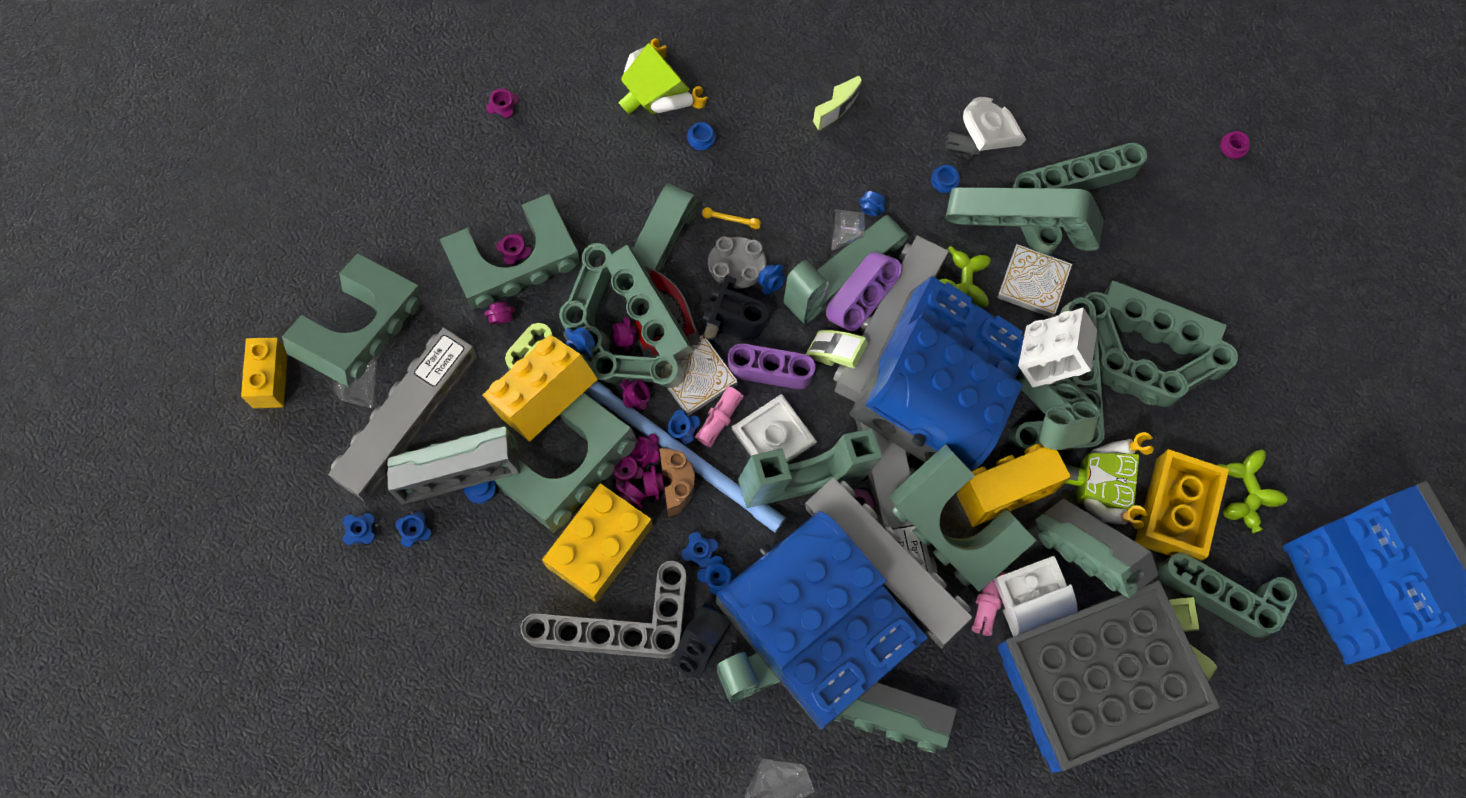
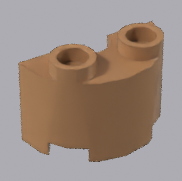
(681, 474)

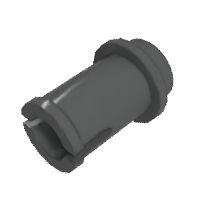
(961, 143)

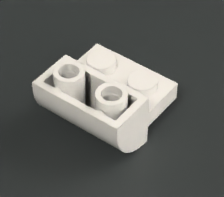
(1035, 596)

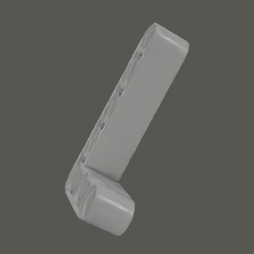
(618, 629)

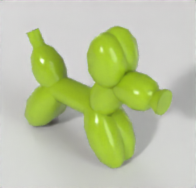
(969, 267)
(1256, 495)

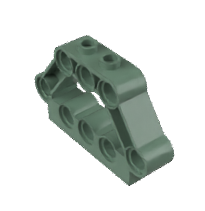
(587, 297)
(1205, 342)

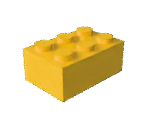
(540, 387)
(1012, 483)
(1182, 505)
(598, 543)

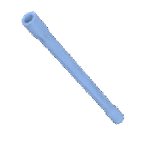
(605, 397)

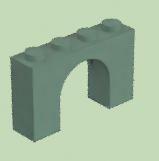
(486, 283)
(347, 354)
(770, 478)
(556, 499)
(976, 557)

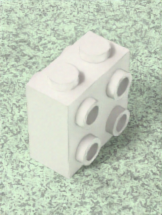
(1058, 347)

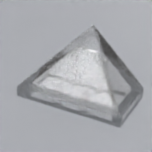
(847, 228)
(361, 390)
(780, 780)

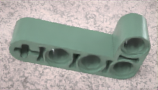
(663, 227)
(1068, 413)
(1223, 588)

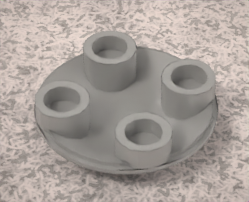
(738, 259)

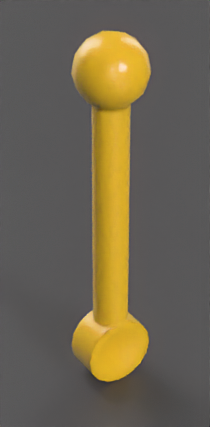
(753, 222)

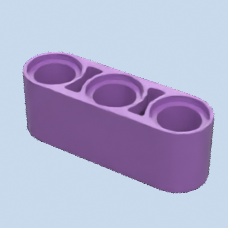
(863, 291)
(785, 360)

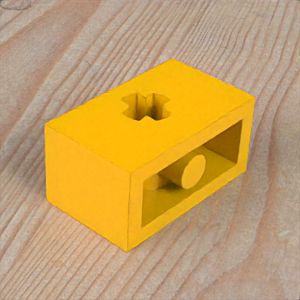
(264, 373)

